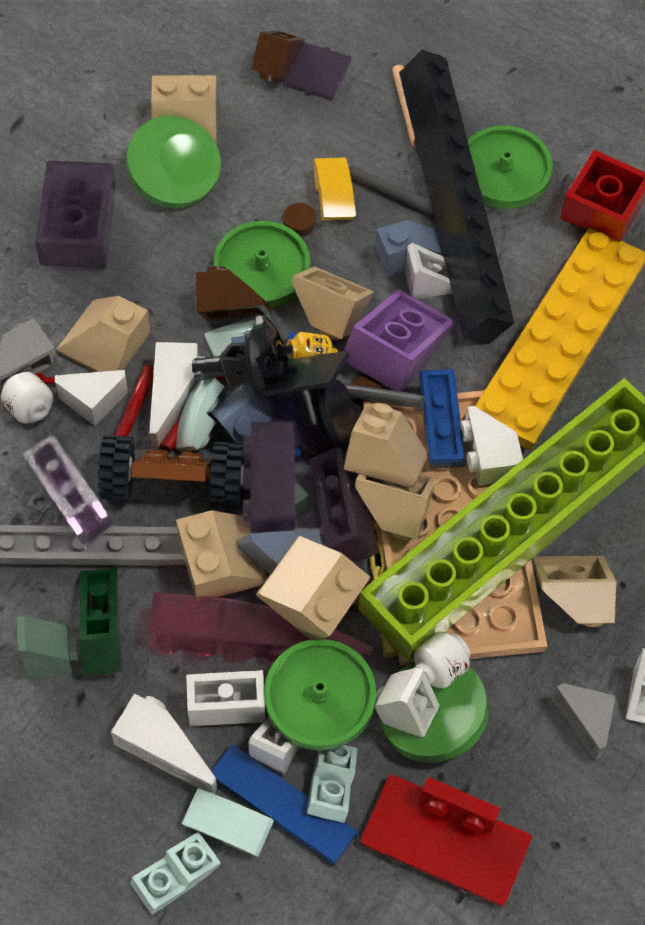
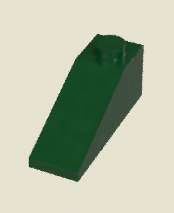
(99, 622)

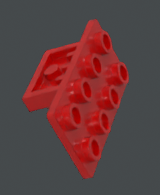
(447, 837)

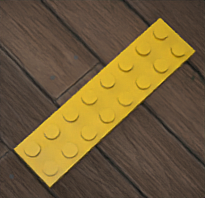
(561, 335)

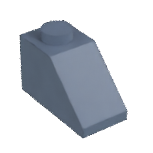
(393, 242)
(241, 409)
(270, 547)

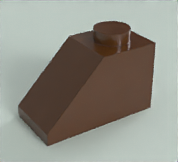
(275, 54)
(226, 296)

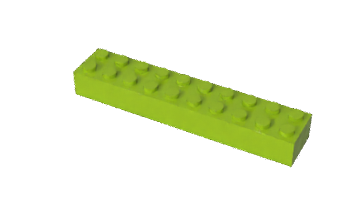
(509, 522)

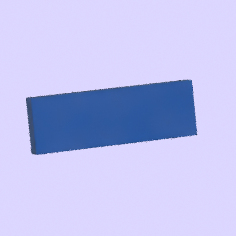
(442, 419)

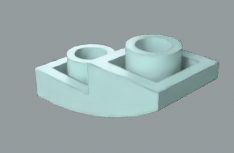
(194, 422)
(332, 783)
(228, 822)
(175, 873)

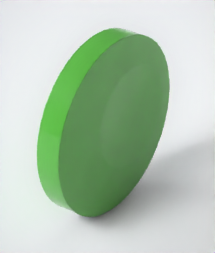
(173, 162)
(510, 166)
(264, 258)
(320, 694)
(455, 726)

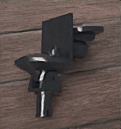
(281, 378)

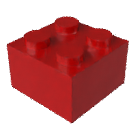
(605, 196)

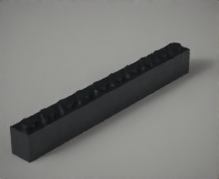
(456, 199)

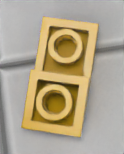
(334, 188)

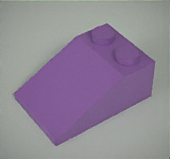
(397, 340)

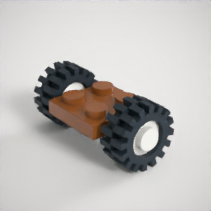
(119, 468)

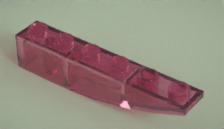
(228, 628)

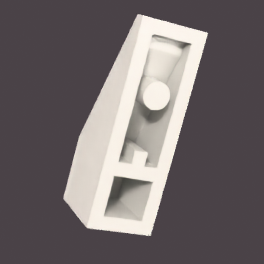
(171, 386)
(155, 737)

